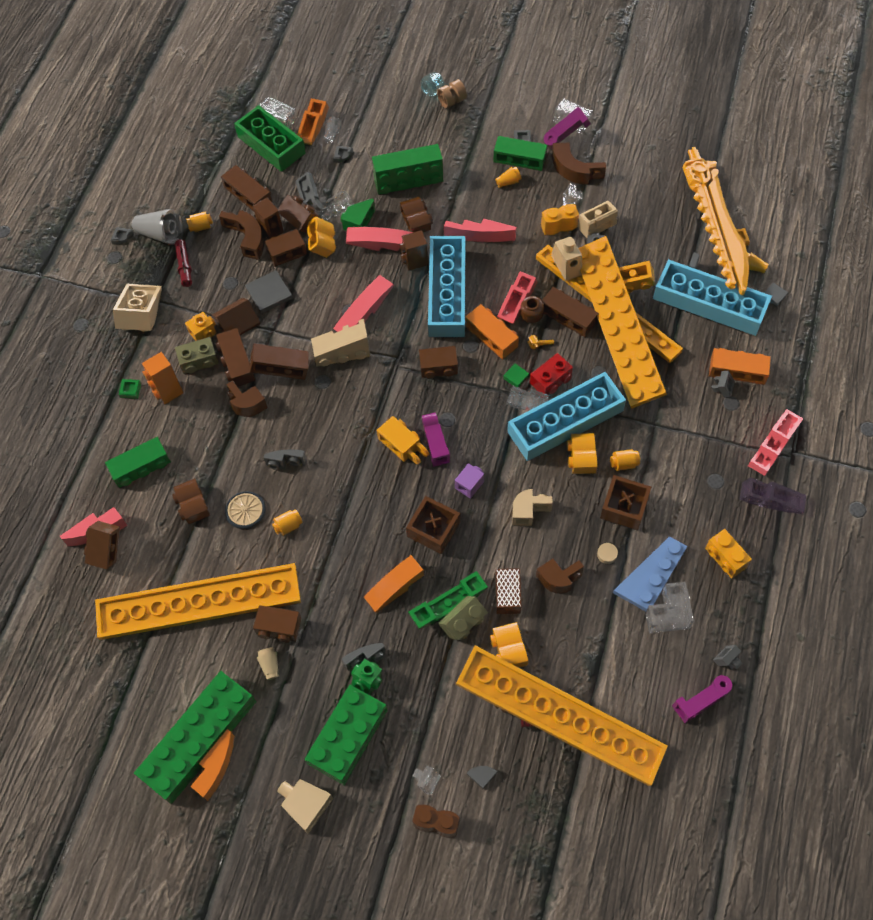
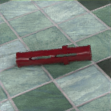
(185, 277)

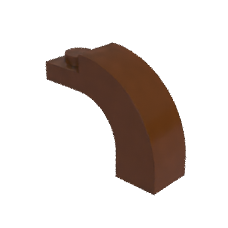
(575, 170)
(253, 242)

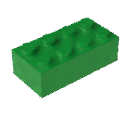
(270, 138)
(408, 169)
(346, 734)

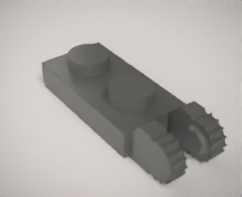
(308, 191)

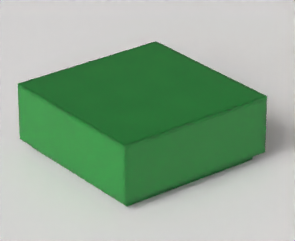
(516, 375)
(130, 388)

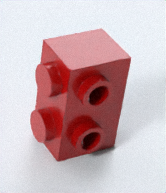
(551, 375)

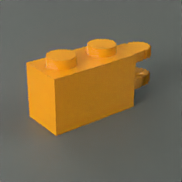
(401, 440)

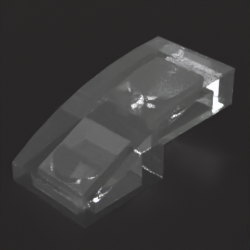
(525, 400)

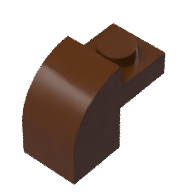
(247, 403)
(556, 579)

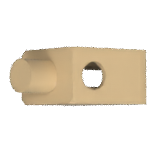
(564, 253)
(304, 803)

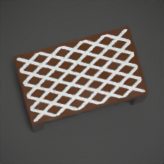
(508, 591)

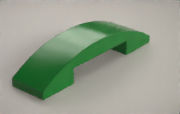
(437, 609)

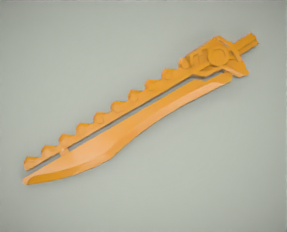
(724, 236)

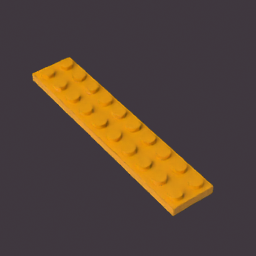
(620, 324)
(196, 601)
(562, 715)

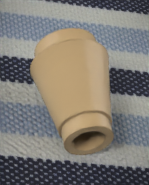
(268, 661)

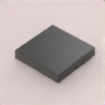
(268, 291)

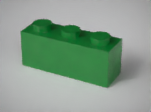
(520, 153)
(137, 462)

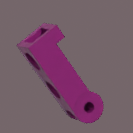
(566, 127)
(435, 440)
(716, 691)

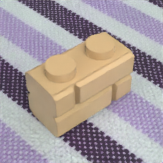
(597, 219)

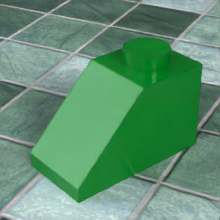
(358, 214)

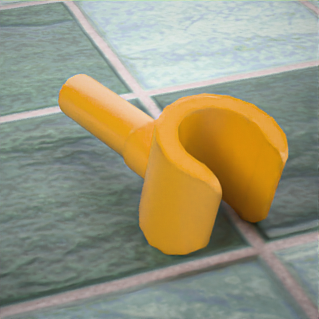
(534, 343)

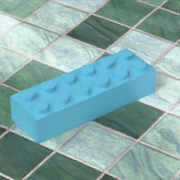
(446, 287)
(711, 298)
(566, 415)

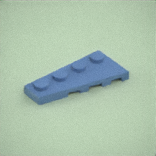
(649, 578)

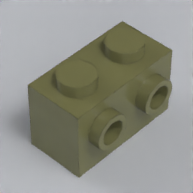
(196, 355)
(463, 618)

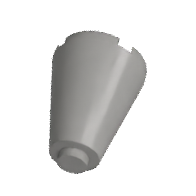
(159, 225)

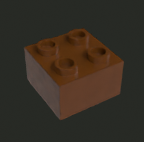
(625, 502)
(433, 524)

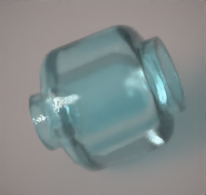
(431, 83)

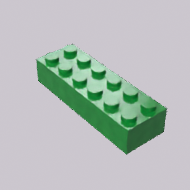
(178, 754)

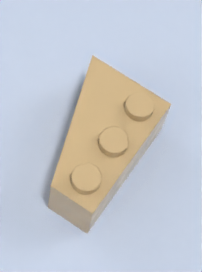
(341, 346)

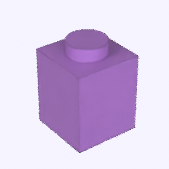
(469, 480)

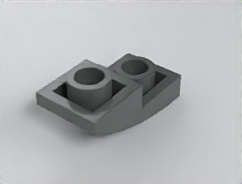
(279, 458)
(371, 652)

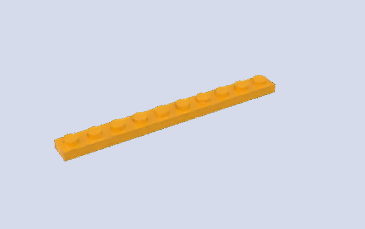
(655, 338)

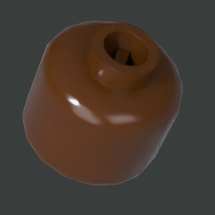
(532, 309)

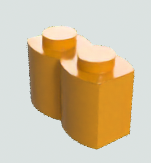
(559, 219)
(321, 237)
(583, 453)
(509, 645)

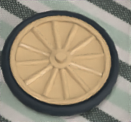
(245, 510)

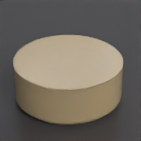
(607, 553)

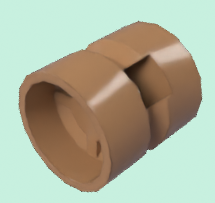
(453, 93)

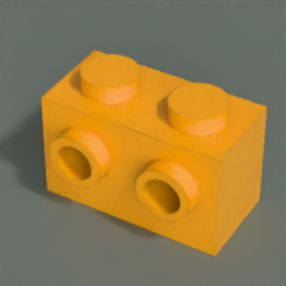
(638, 276)
(728, 553)

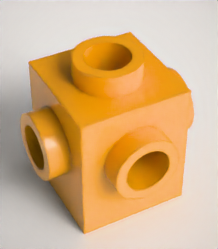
(201, 326)

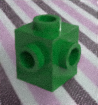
(366, 676)

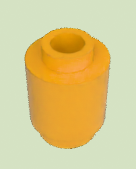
(199, 222)
(625, 460)
(287, 522)

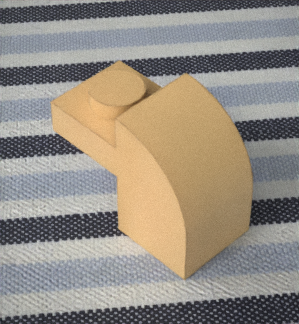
(526, 503)

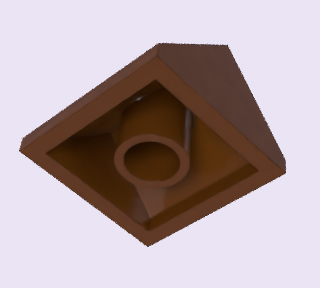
(237, 315)

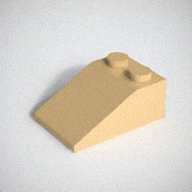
(137, 307)

